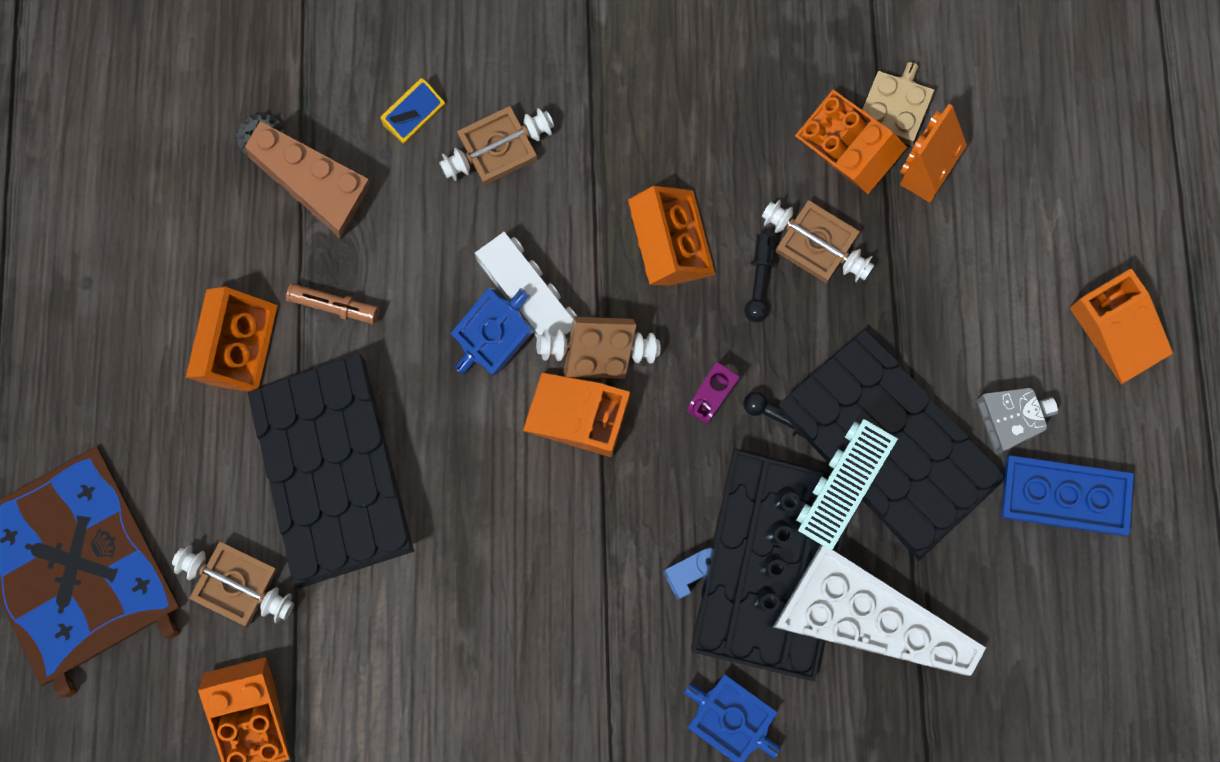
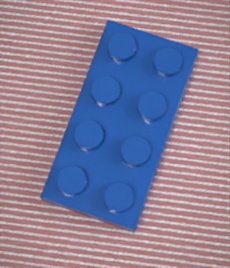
(1067, 496)

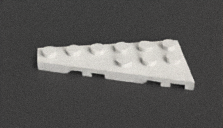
(858, 610)

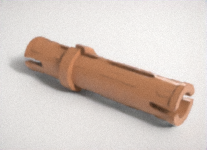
(365, 313)

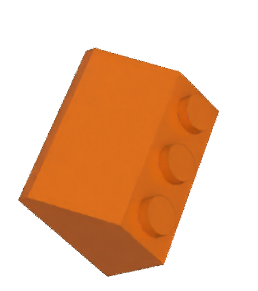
(670, 236)
(231, 340)

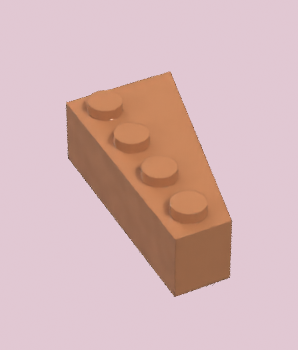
(310, 177)

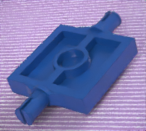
(492, 331)
(732, 720)

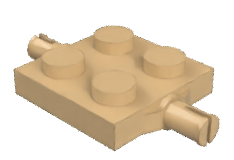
(899, 103)

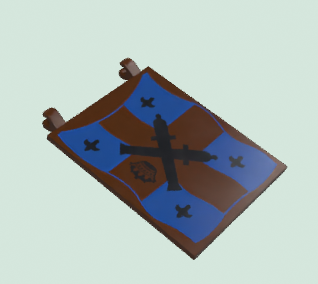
(77, 569)

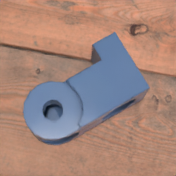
(687, 572)

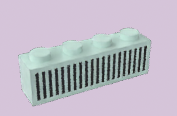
(847, 483)

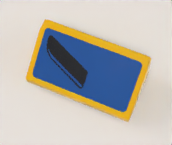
(412, 111)

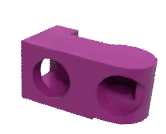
(712, 393)

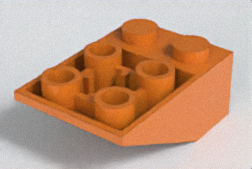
(851, 141)
(934, 155)
(1123, 326)
(578, 413)
(244, 713)

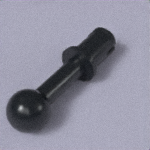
(757, 309)
(757, 404)

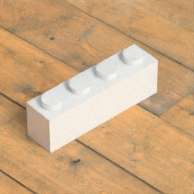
(510, 271)

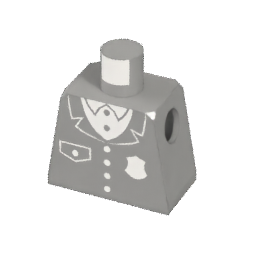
(1014, 417)

